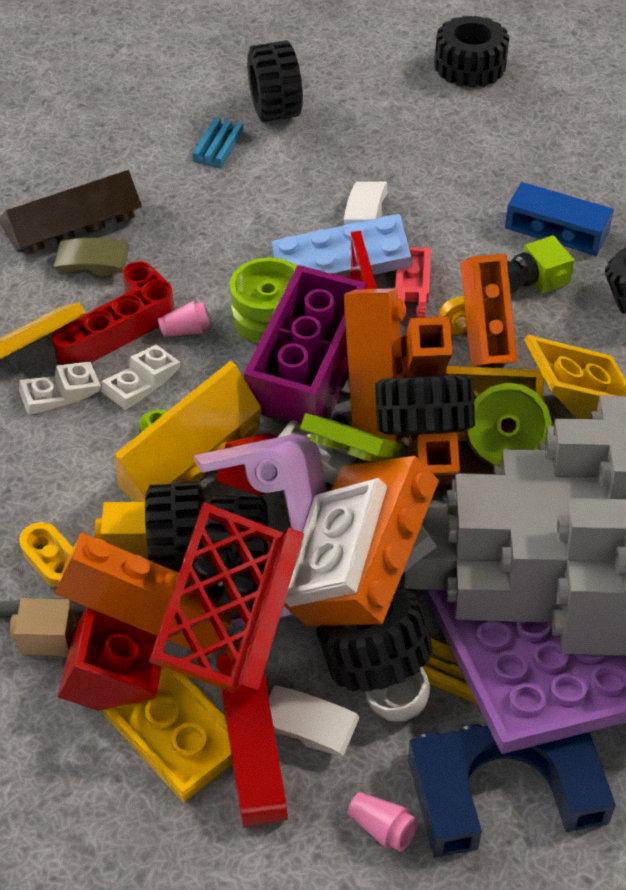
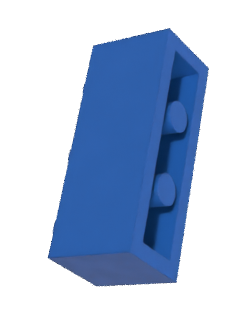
(549, 213)

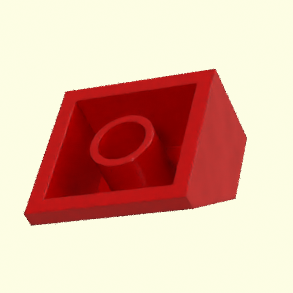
(108, 663)

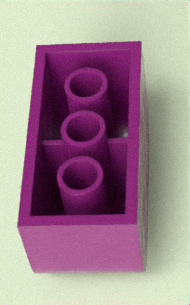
(304, 348)

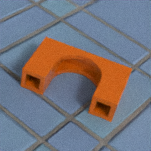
(428, 355)
(395, 533)

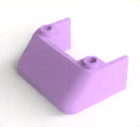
(274, 465)

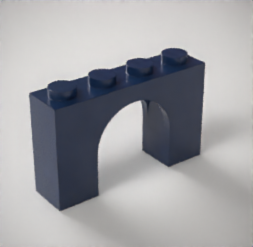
(447, 760)

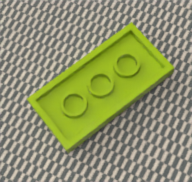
(354, 440)

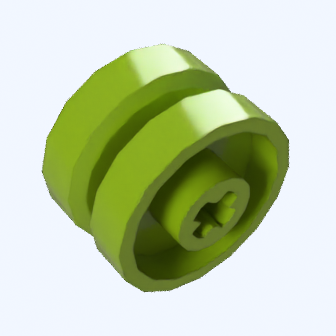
(256, 293)
(505, 403)

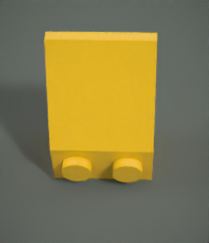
(576, 374)

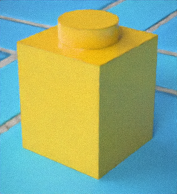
(123, 526)

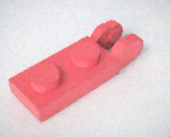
(414, 281)

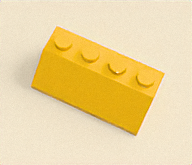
(200, 423)

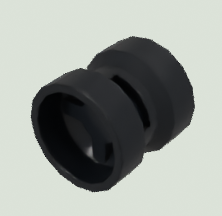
(522, 271)

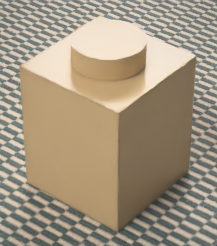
(43, 626)

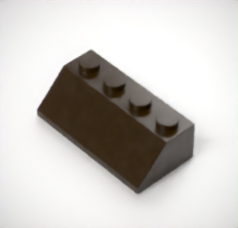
(71, 211)

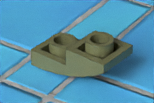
(98, 255)

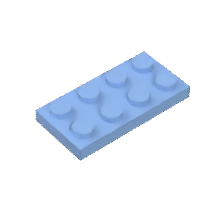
(330, 248)

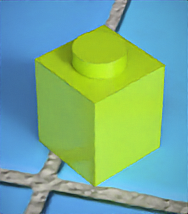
(553, 263)

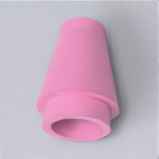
(185, 320)
(384, 821)

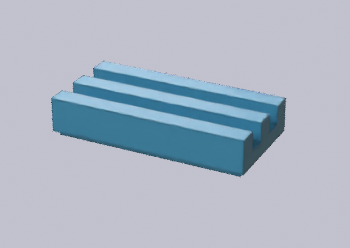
(222, 130)

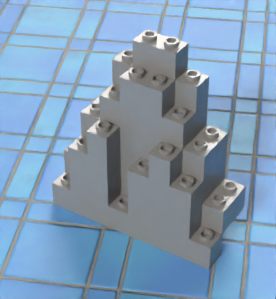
(541, 536)

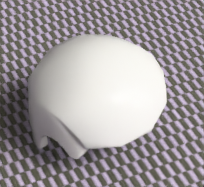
(401, 700)

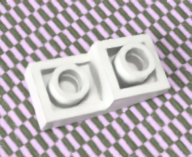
(365, 202)
(145, 374)
(68, 386)
(312, 720)

